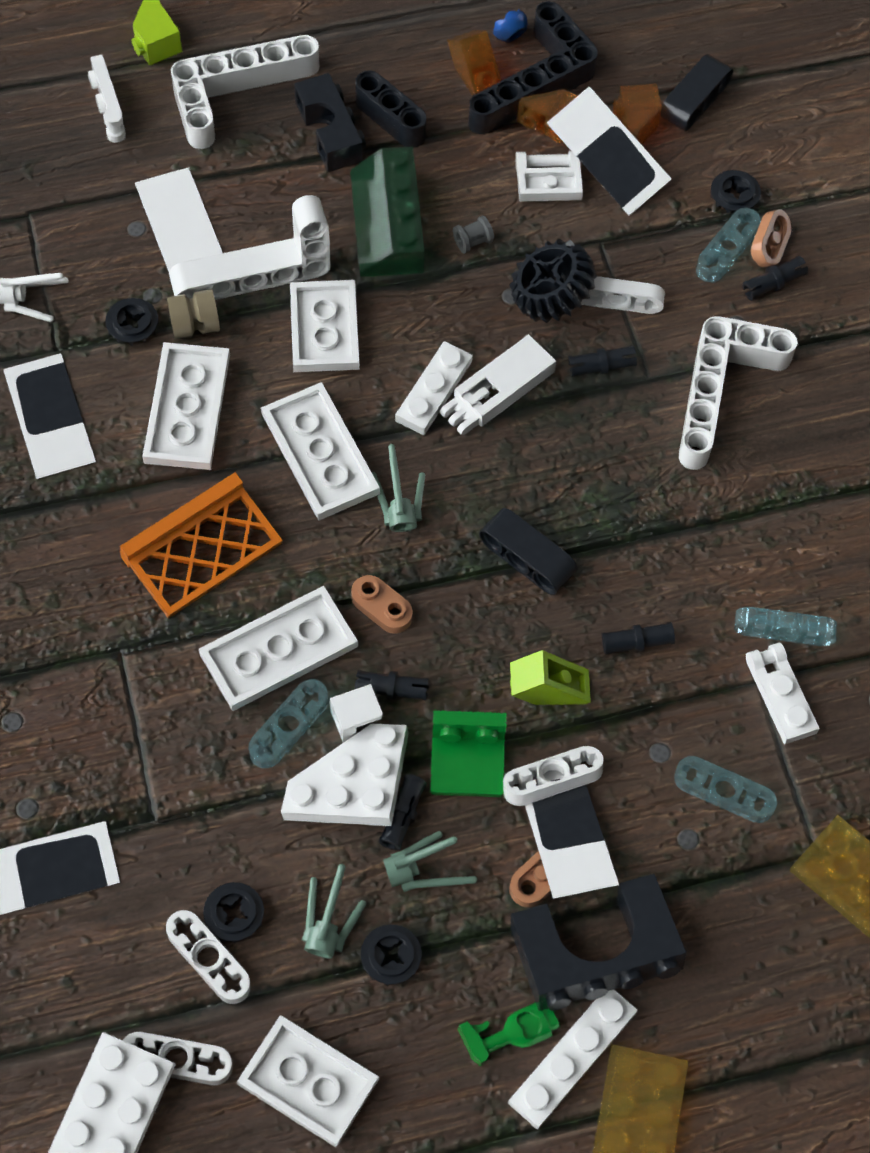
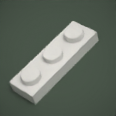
(433, 388)

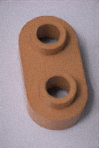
(771, 238)
(380, 602)
(532, 874)

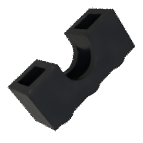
(322, 102)

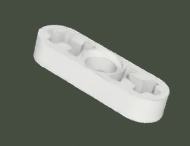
(634, 295)
(561, 762)
(198, 929)
(206, 1054)

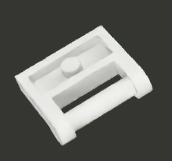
(548, 184)

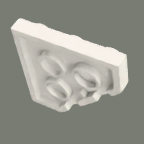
(352, 781)

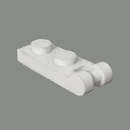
(106, 99)
(782, 694)

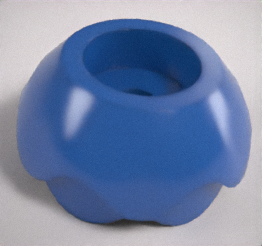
(511, 27)

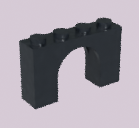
(561, 977)

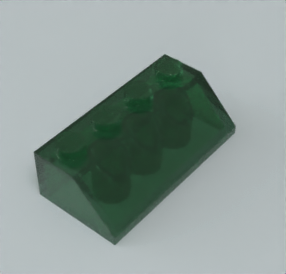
(387, 214)

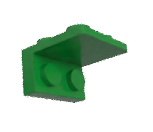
(468, 753)

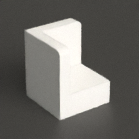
(354, 710)

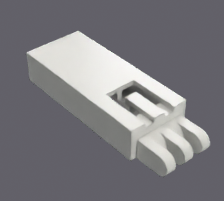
(510, 373)

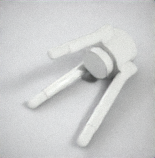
(14, 290)

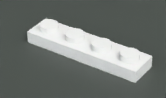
(572, 1058)

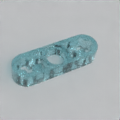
(728, 257)
(785, 626)
(265, 737)
(730, 804)

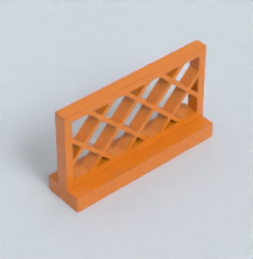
(186, 519)

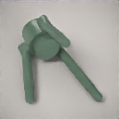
(401, 515)
(403, 866)
(323, 937)

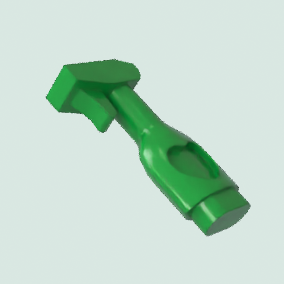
(521, 1029)

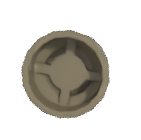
(193, 314)

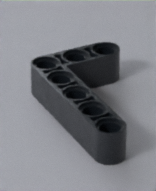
(568, 67)

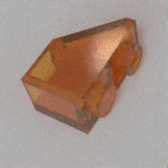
(474, 60)
(539, 109)
(638, 109)

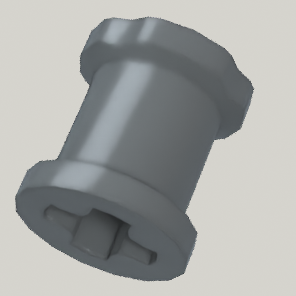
(473, 234)

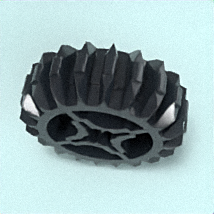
(553, 280)

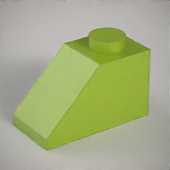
(155, 33)
(549, 680)

